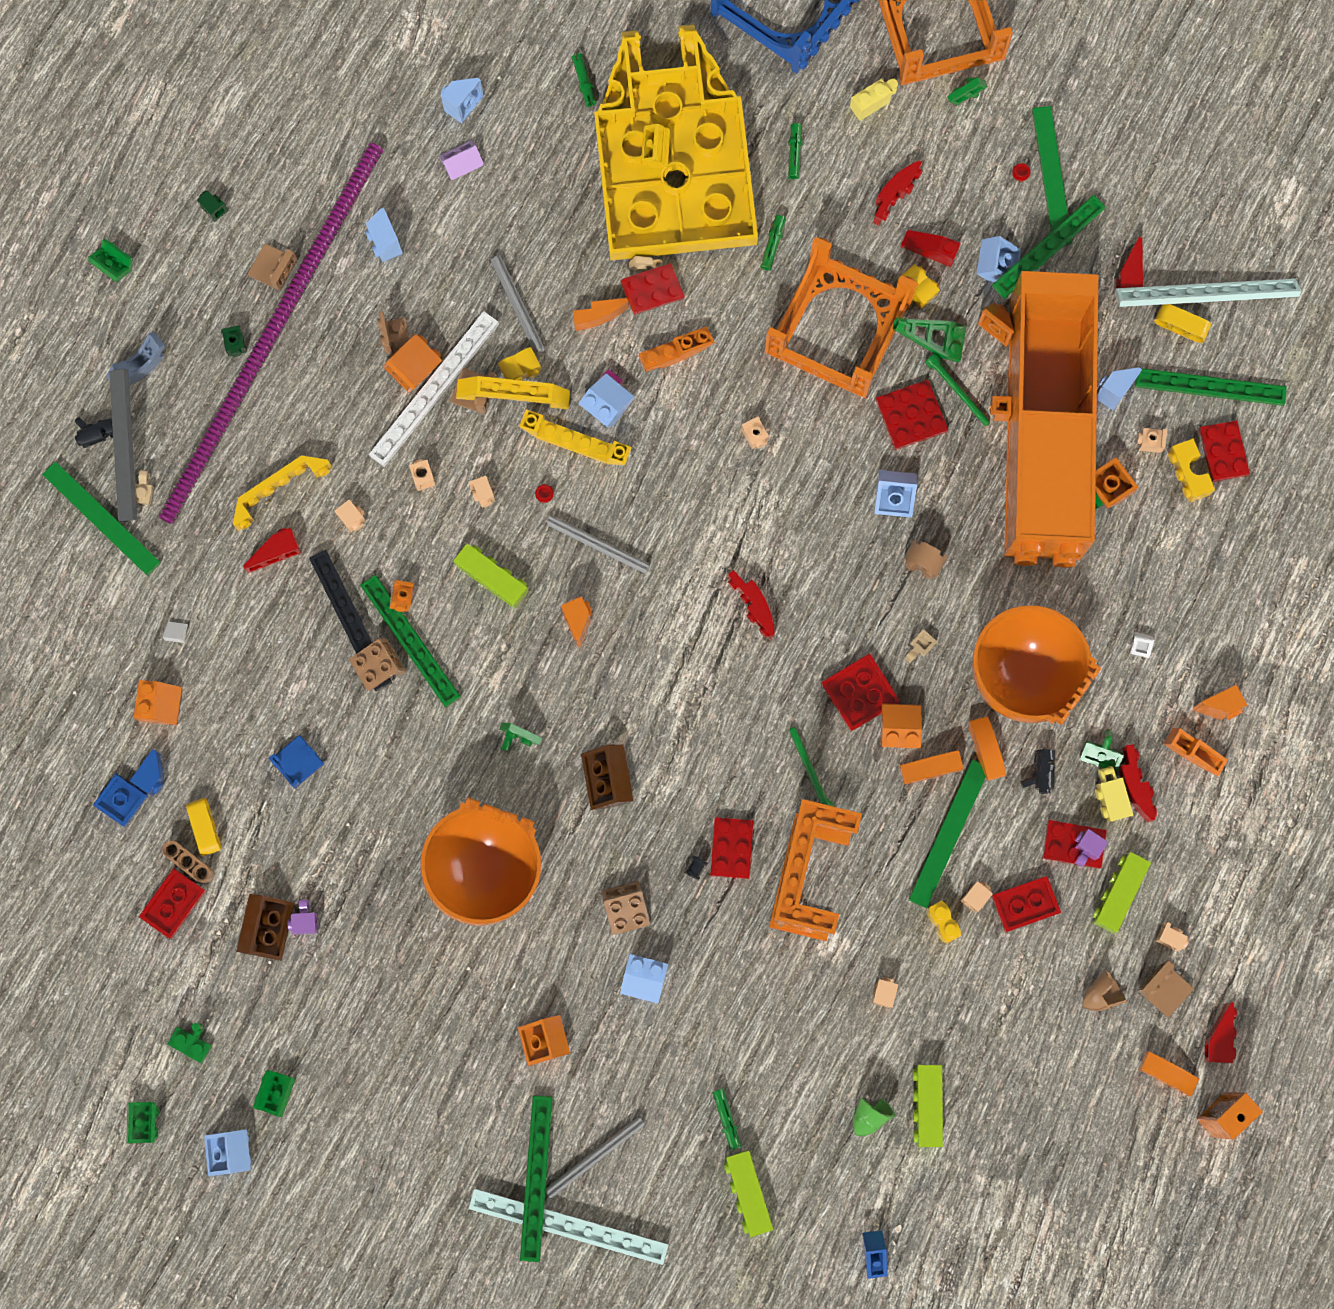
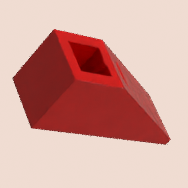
(1220, 1041)

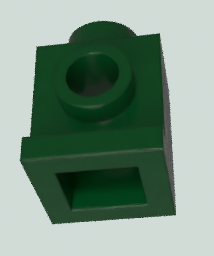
(212, 205)
(231, 334)

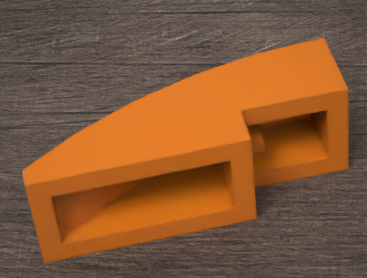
(600, 313)
(987, 748)
(1195, 751)
(931, 767)
(1168, 1073)

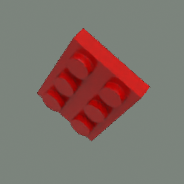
(652, 289)
(1224, 451)
(1061, 843)
(731, 848)
(172, 904)
(1026, 904)

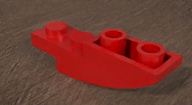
(896, 188)
(758, 610)
(1138, 792)

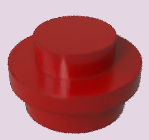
(1021, 172)
(544, 493)

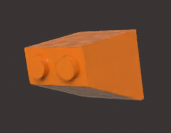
(412, 362)

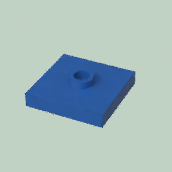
(120, 800)

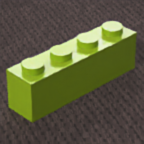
(491, 576)
(1121, 892)
(928, 1106)
(749, 1193)

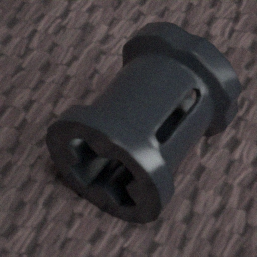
(695, 867)

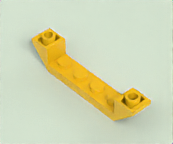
(511, 389)
(574, 441)
(318, 466)

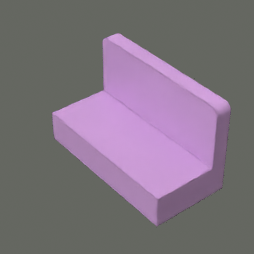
(461, 160)

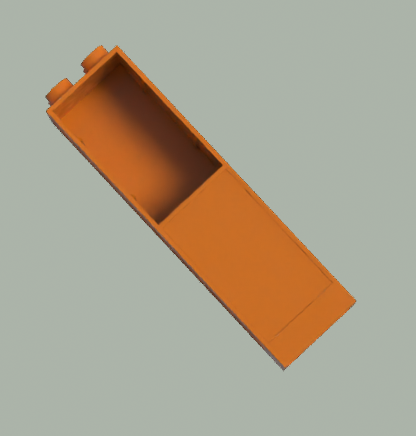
(1052, 418)

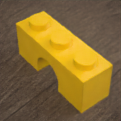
(1194, 485)

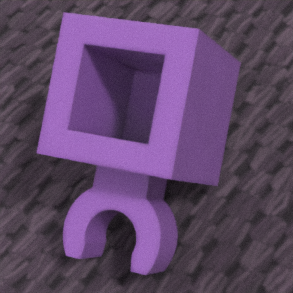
(1090, 845)
(304, 922)

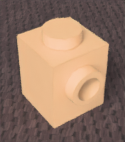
(351, 516)

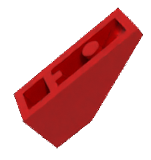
(931, 246)
(1132, 271)
(275, 549)

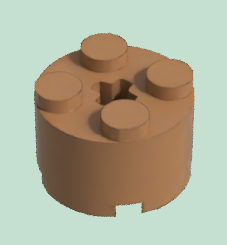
(925, 559)

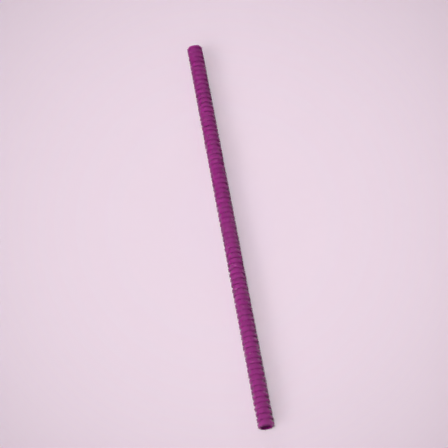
(271, 332)

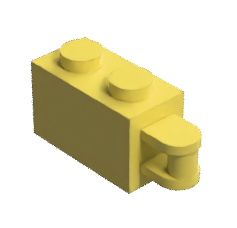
(873, 98)
(1112, 796)

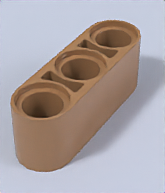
(179, 858)

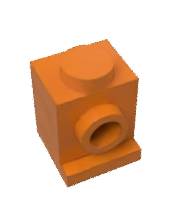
(1001, 408)
(400, 589)

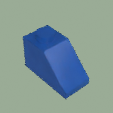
(150, 774)
(875, 1254)

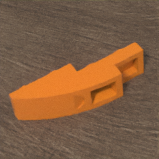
(676, 350)

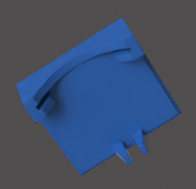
(297, 761)

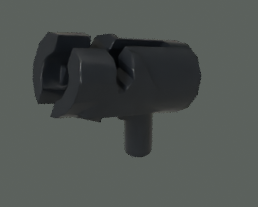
(93, 433)
(1044, 772)

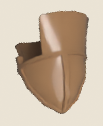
(1103, 993)

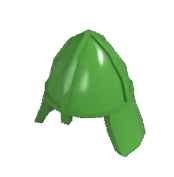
(869, 1119)

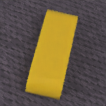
(1182, 323)
(203, 826)

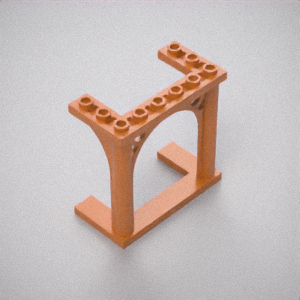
(910, 63)
(819, 264)
(811, 822)

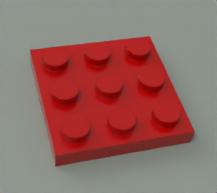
(911, 414)
(859, 692)

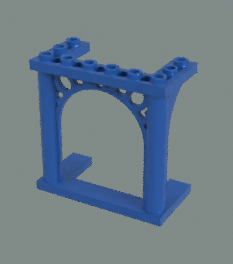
(805, 47)

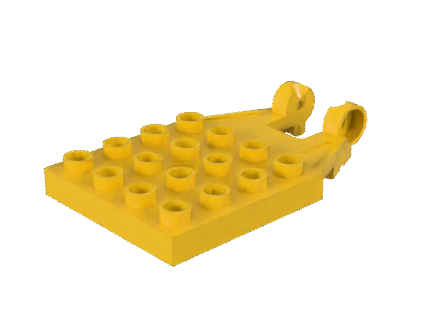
(705, 144)

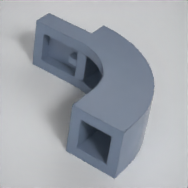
(143, 360)

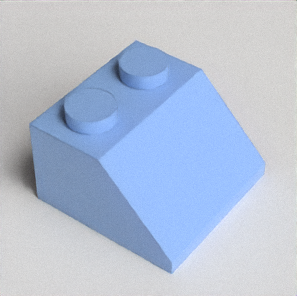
(461, 97)
(383, 236)
(996, 258)
(1115, 386)
(606, 400)
(895, 493)
(644, 978)
(227, 1152)

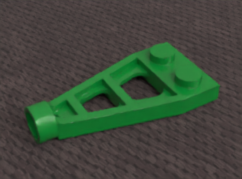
(953, 338)

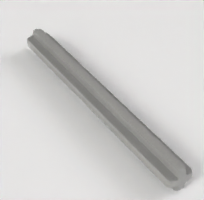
(517, 304)
(598, 544)
(594, 1157)

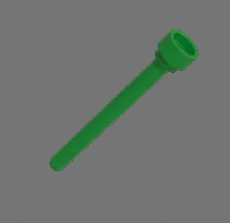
(935, 363)
(809, 768)

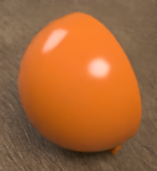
(1032, 664)
(480, 864)

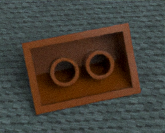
(607, 777)
(265, 927)

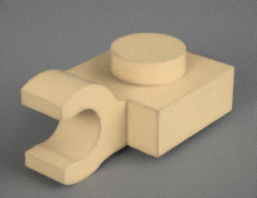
(642, 264)
(143, 490)
(921, 644)

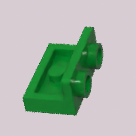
(111, 261)
(273, 1093)
(141, 1122)

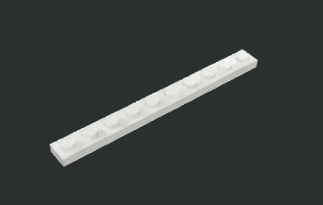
(433, 389)

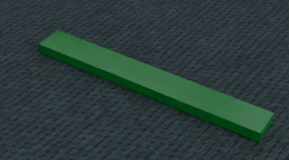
(1050, 166)
(1050, 244)
(1211, 387)
(101, 518)
(411, 642)
(948, 835)
(536, 1179)

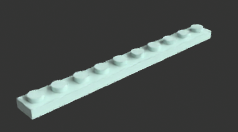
(1207, 292)
(572, 1227)

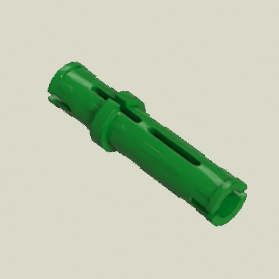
(586, 87)
(793, 171)
(773, 242)
(729, 1127)

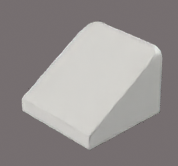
(175, 632)
(1142, 644)

